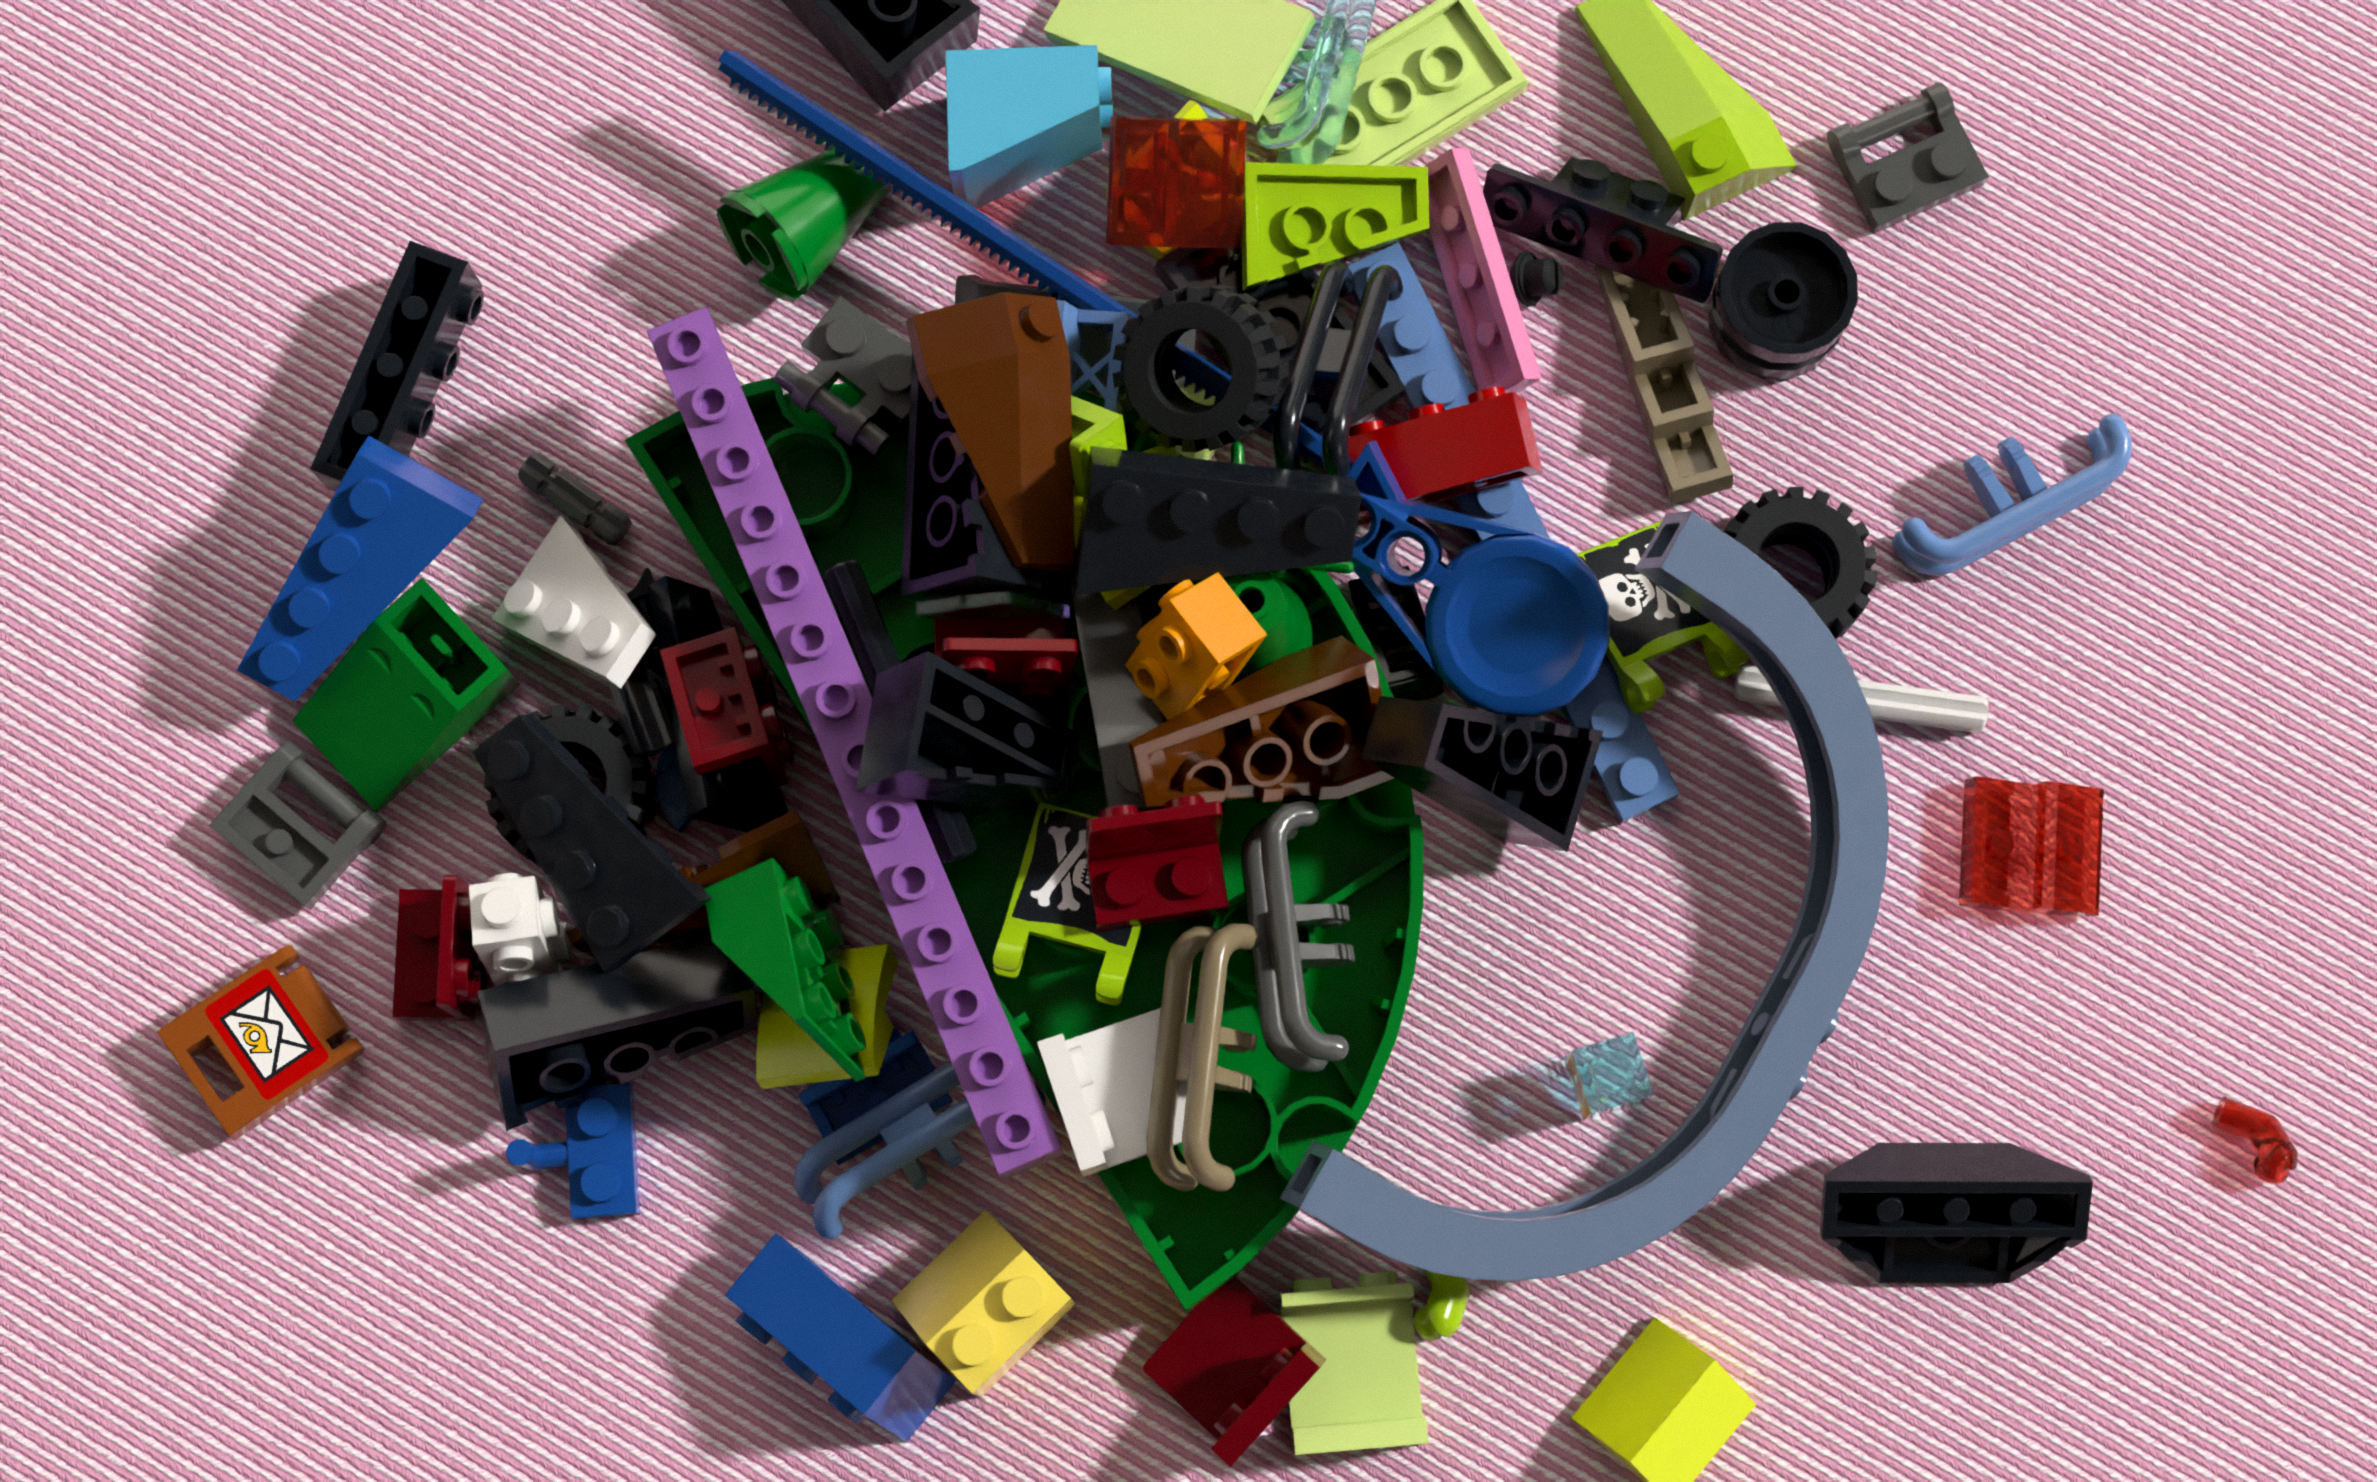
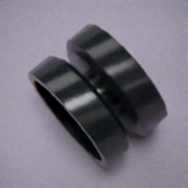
(1787, 265)

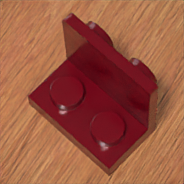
(1012, 654)
(726, 704)
(1156, 863)
(435, 955)
(1233, 1366)

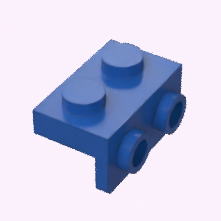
(841, 1101)

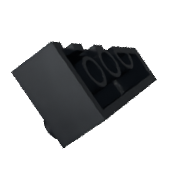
(1188, 518)

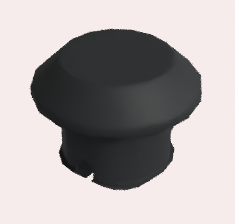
(1535, 278)

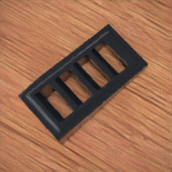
(1405, 672)

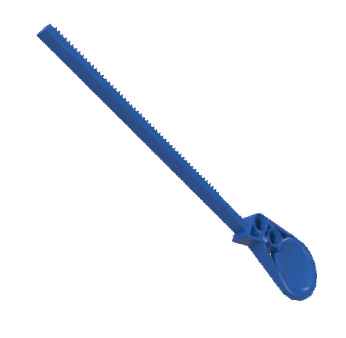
(1508, 619)

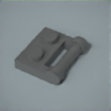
(1916, 175)
(282, 840)

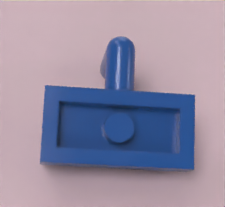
(597, 1152)

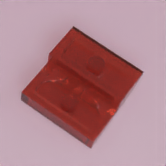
(1175, 182)
(2031, 847)

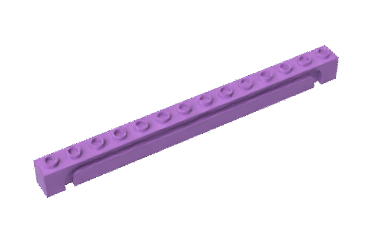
(839, 712)

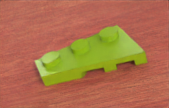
(1325, 213)

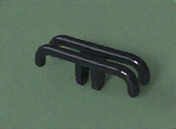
(1334, 363)

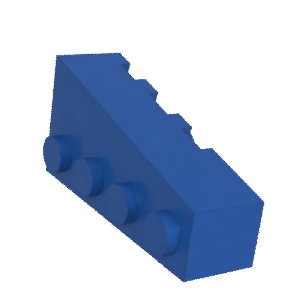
(364, 552)

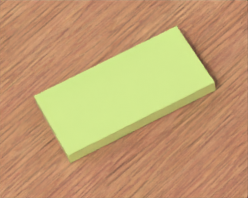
(1204, 49)
(1418, 86)

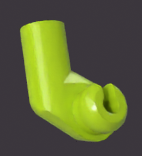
(1444, 1307)

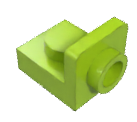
(1092, 427)

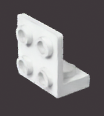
(1106, 1090)

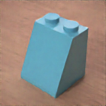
(1021, 115)

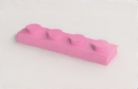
(1477, 276)

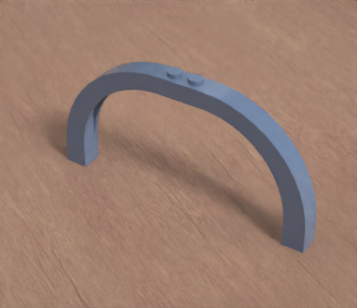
(1787, 1020)

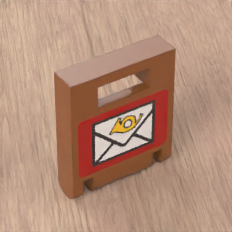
(270, 1035)

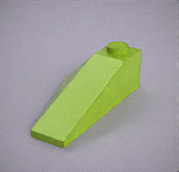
(1689, 111)

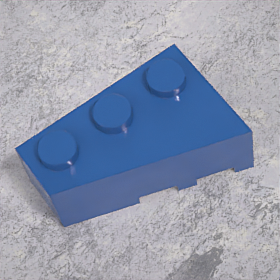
(837, 1340)

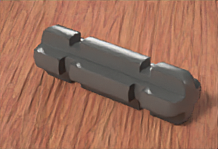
(574, 498)

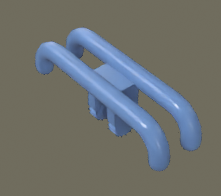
(2009, 521)
(909, 1132)

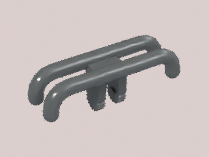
(1280, 955)

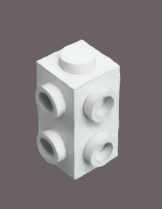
(517, 929)

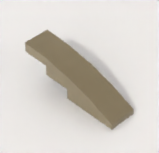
(1666, 385)

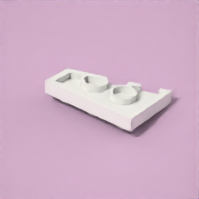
(575, 608)

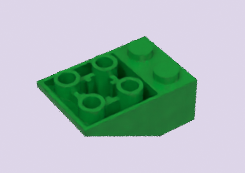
(403, 695)
(790, 954)

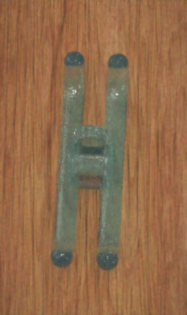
(1329, 75)

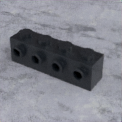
(403, 360)

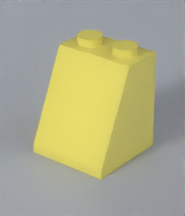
(982, 1304)

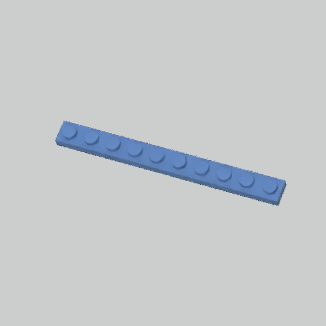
(1427, 365)

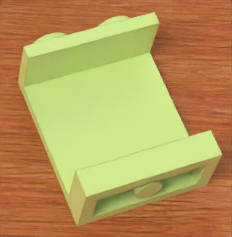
(1370, 1381)

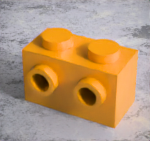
(1194, 645)

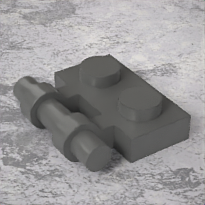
(864, 357)

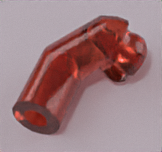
(2265, 1133)

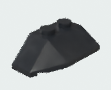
(1953, 1211)

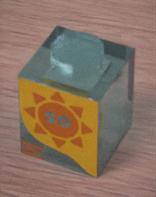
(1608, 1076)

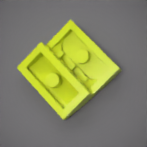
(792, 1058)

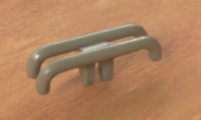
(1190, 1056)

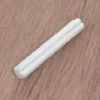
(1888, 702)

